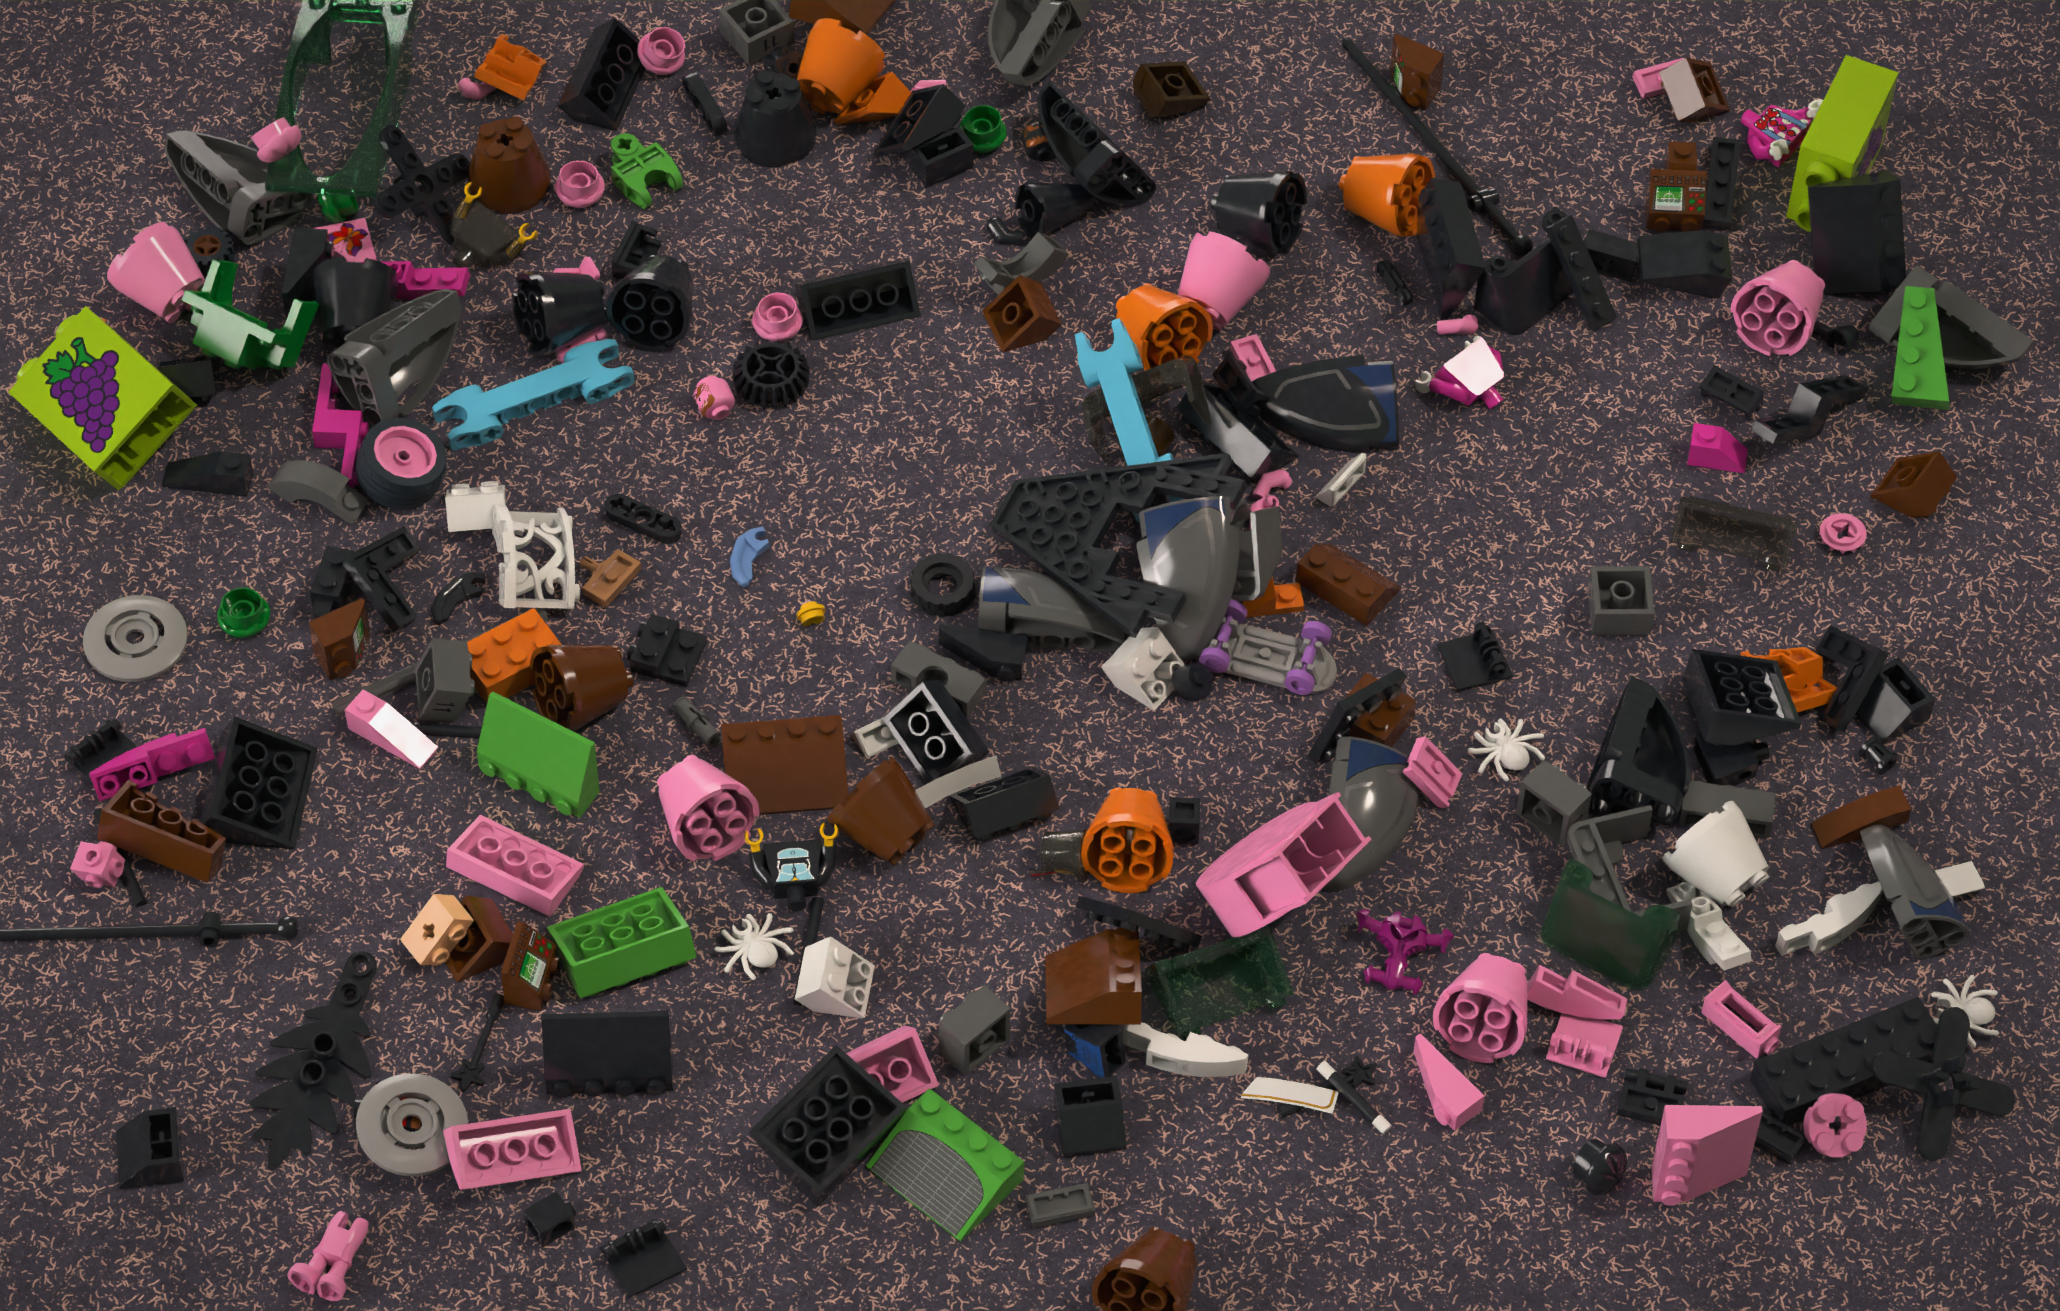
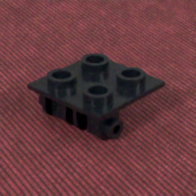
(1475, 658)
(98, 748)
(643, 1257)

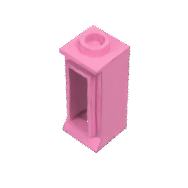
(1755, 1043)

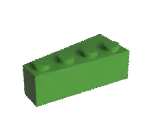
(1919, 359)

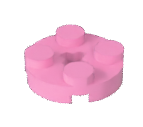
(1852, 1130)

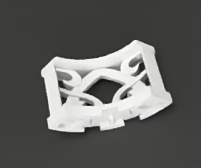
(552, 529)

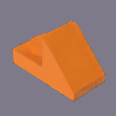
(1276, 600)

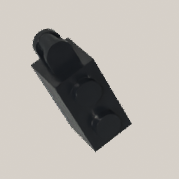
(331, 582)

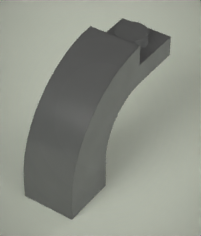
(1035, 262)

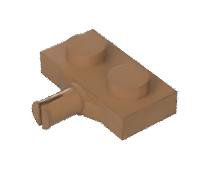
(609, 576)

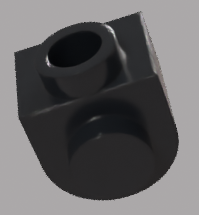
(1192, 681)

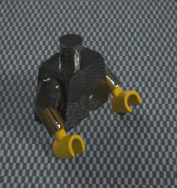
(483, 236)

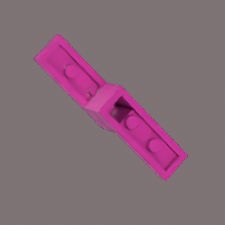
(338, 427)

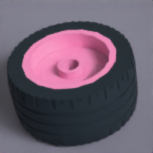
(400, 463)

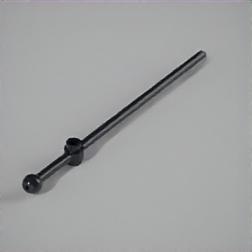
(1481, 199)
(209, 930)

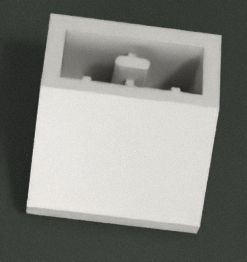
(473, 507)
(1144, 667)
(834, 979)

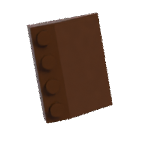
(853, 14)
(788, 762)
(1095, 980)

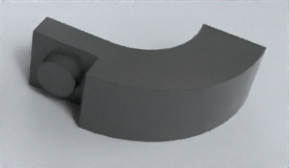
(319, 484)

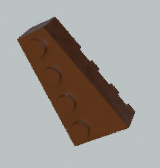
(160, 834)

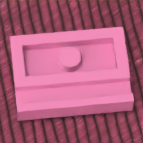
(1432, 772)

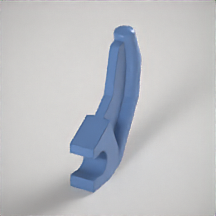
(745, 551)

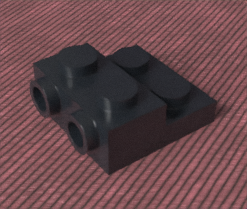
(666, 650)

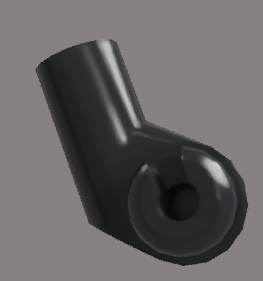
(1001, 233)

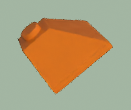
(877, 102)

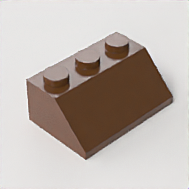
(1345, 582)

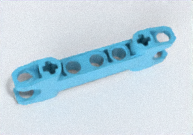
(1113, 372)
(489, 410)

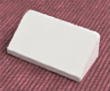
(1343, 480)
(874, 738)
(1961, 879)

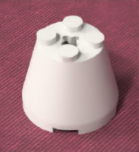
(1720, 856)

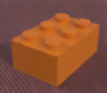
(505, 652)

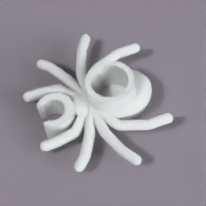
(1506, 748)
(754, 944)
(1978, 1009)

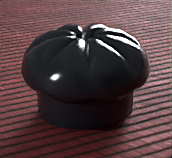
(1600, 1166)

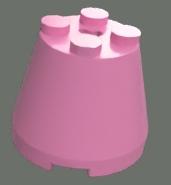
(157, 271)
(1221, 276)
(1778, 309)
(706, 809)
(1484, 1010)

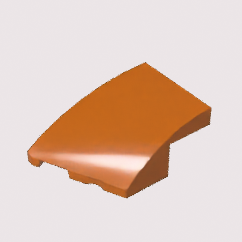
(510, 68)
(1801, 671)

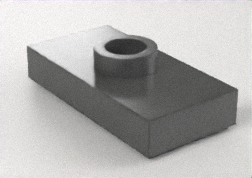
(1060, 1205)

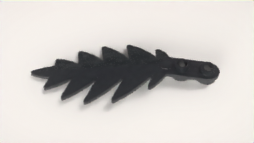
(317, 1066)

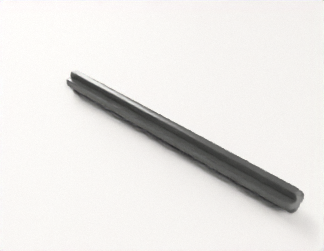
(398, 679)

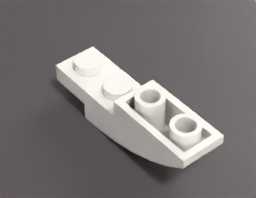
(1840, 919)
(1708, 929)
(1193, 1057)

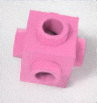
(98, 864)

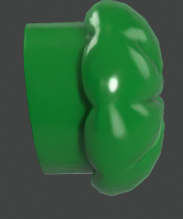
(984, 128)
(337, 207)
(243, 613)

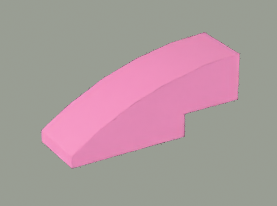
(1574, 995)

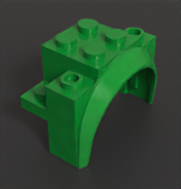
(239, 336)

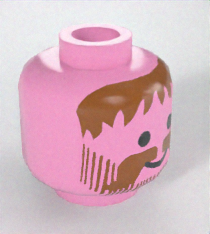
(714, 397)

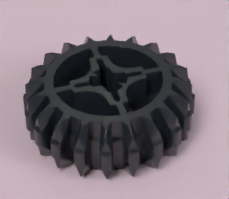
(770, 381)

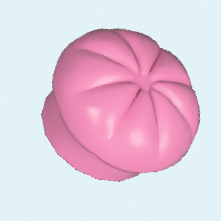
(662, 51)
(276, 140)
(579, 184)
(777, 317)

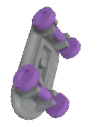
(1271, 656)

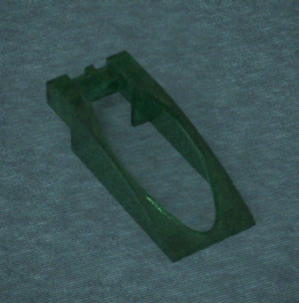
(312, 45)

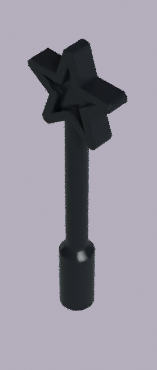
(470, 1072)
(1356, 1074)

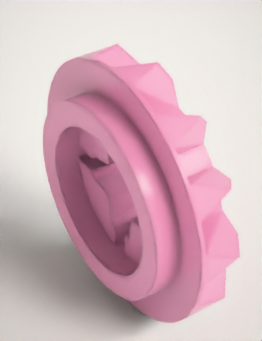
(1837, 523)

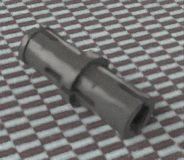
(697, 722)

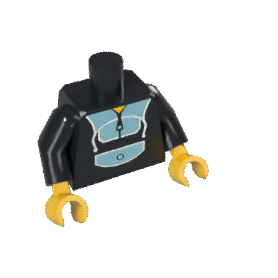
(793, 867)

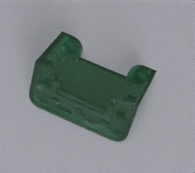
(1605, 934)
(1220, 981)

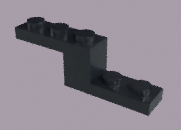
(1809, 409)

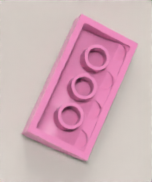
(513, 865)
(513, 1149)

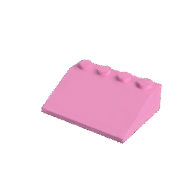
(1702, 1149)

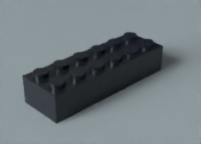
(1841, 1060)

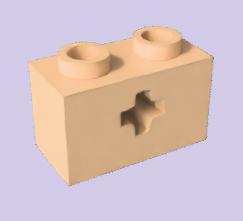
(437, 930)

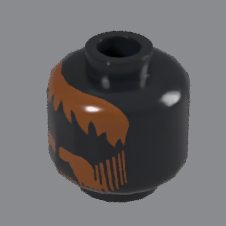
(1036, 143)

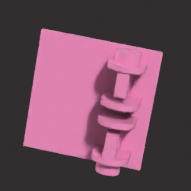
(1584, 1044)

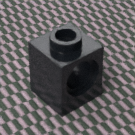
(1184, 820)
(550, 1218)

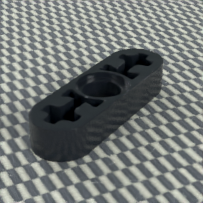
(705, 102)
(638, 509)

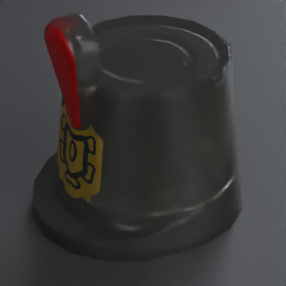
(1062, 854)

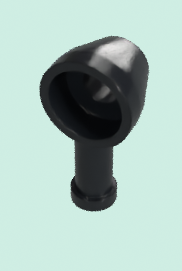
(1844, 335)

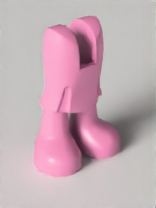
(334, 1250)

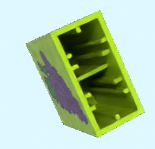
(1844, 131)
(101, 397)

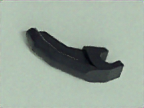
(455, 592)

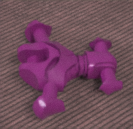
(1401, 938)

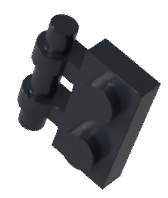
(1647, 1103)

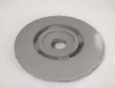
(140, 660)
(381, 1127)

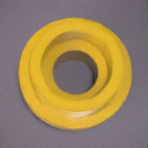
(811, 613)

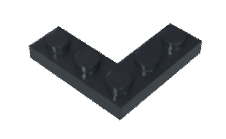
(368, 570)
(1863, 666)
(1350, 709)
(1132, 921)

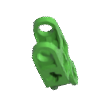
(641, 166)

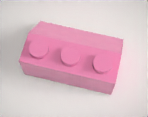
(897, 1063)

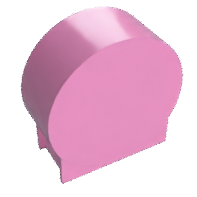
(1281, 865)

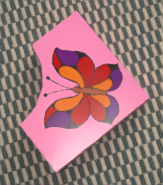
(351, 240)

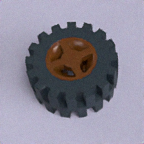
(207, 241)

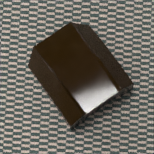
(1168, 88)

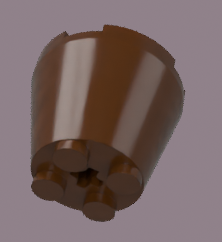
(508, 167)
(578, 682)
(883, 813)
(1151, 1272)

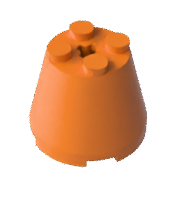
(837, 66)
(1387, 190)
(1164, 324)
(1128, 842)

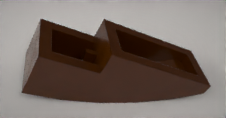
(1844, 824)

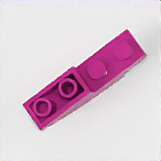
(422, 281)
(151, 761)

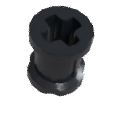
(1878, 755)

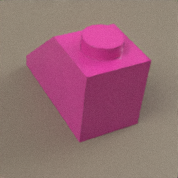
(1716, 449)

